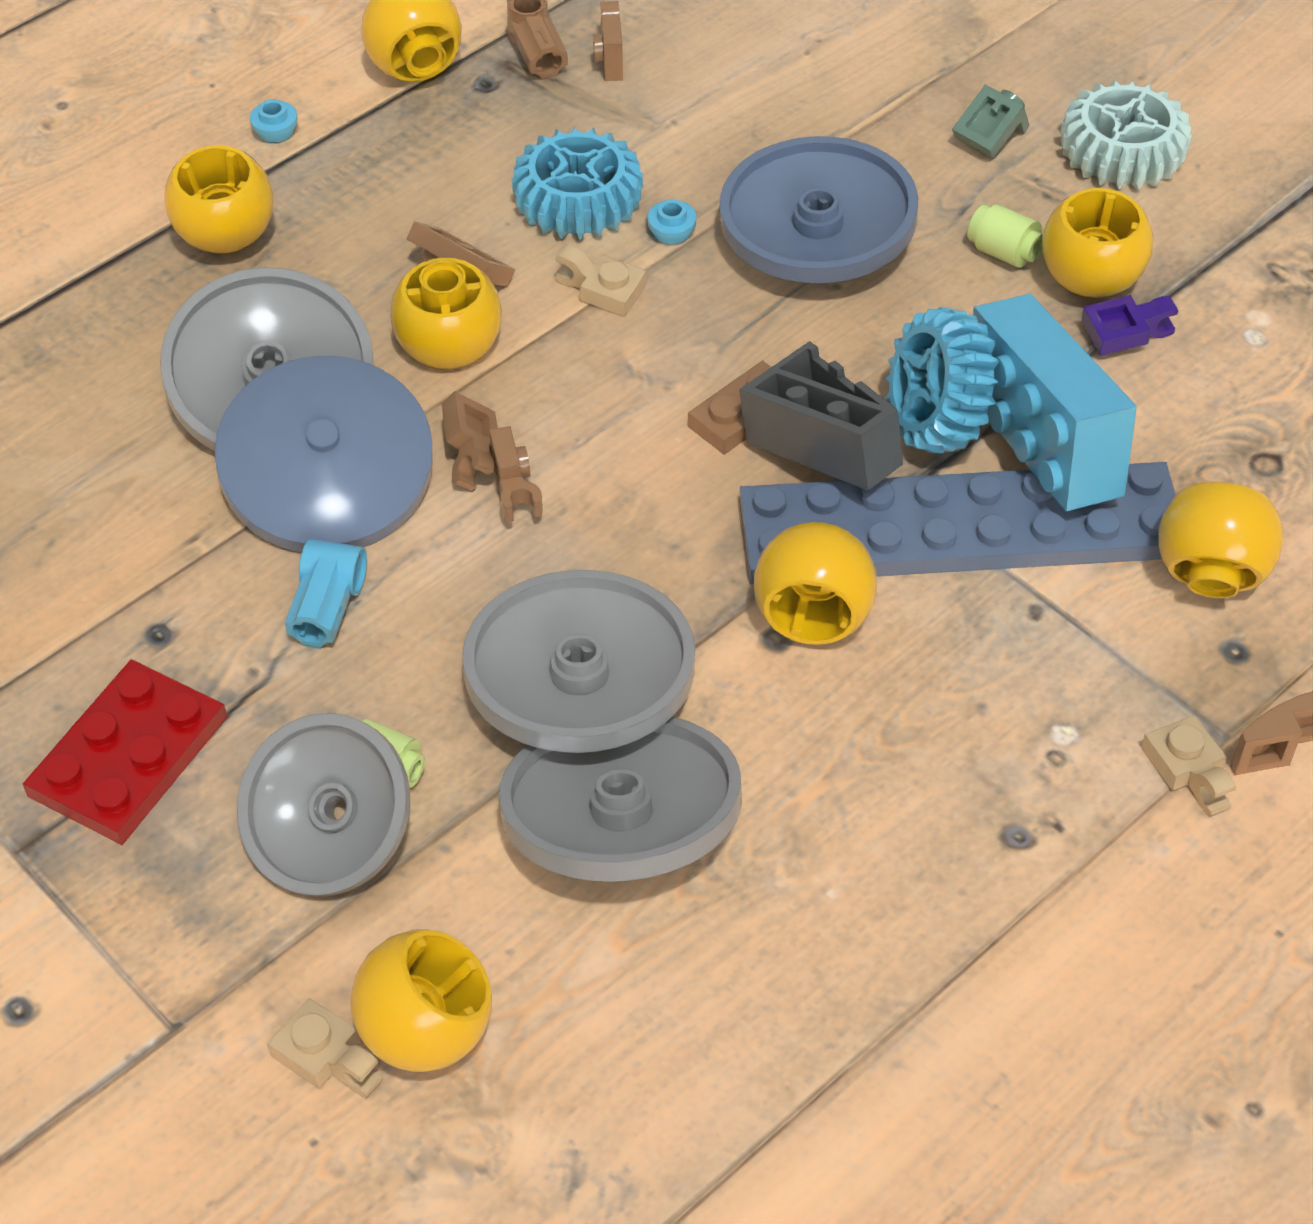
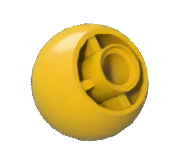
(411, 37)
(218, 199)
(1097, 242)
(446, 313)
(1220, 538)
(815, 583)
(421, 1000)

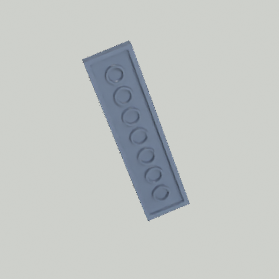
(966, 520)

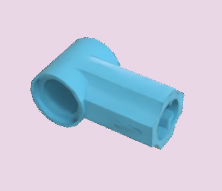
(327, 579)

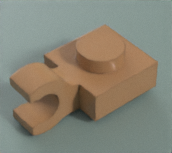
(468, 431)
(510, 470)

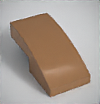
(1274, 736)

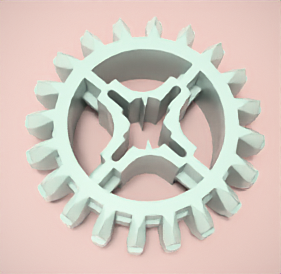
(1125, 134)

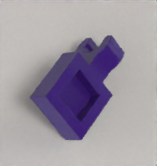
(1124, 325)

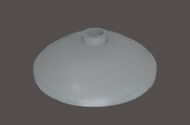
(291, 800)

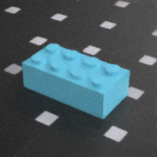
(1057, 405)

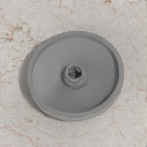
(244, 328)
(579, 661)
(623, 807)

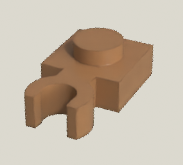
(609, 43)

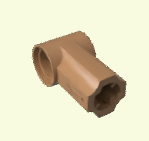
(536, 37)

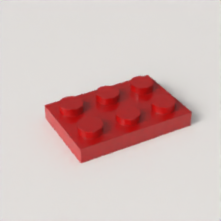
(125, 751)

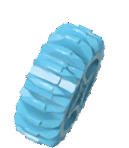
(577, 183)
(942, 379)

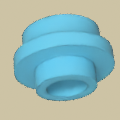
(274, 120)
(671, 221)

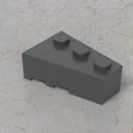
(822, 419)

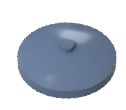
(819, 209)
(324, 453)

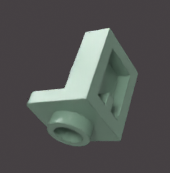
(991, 120)

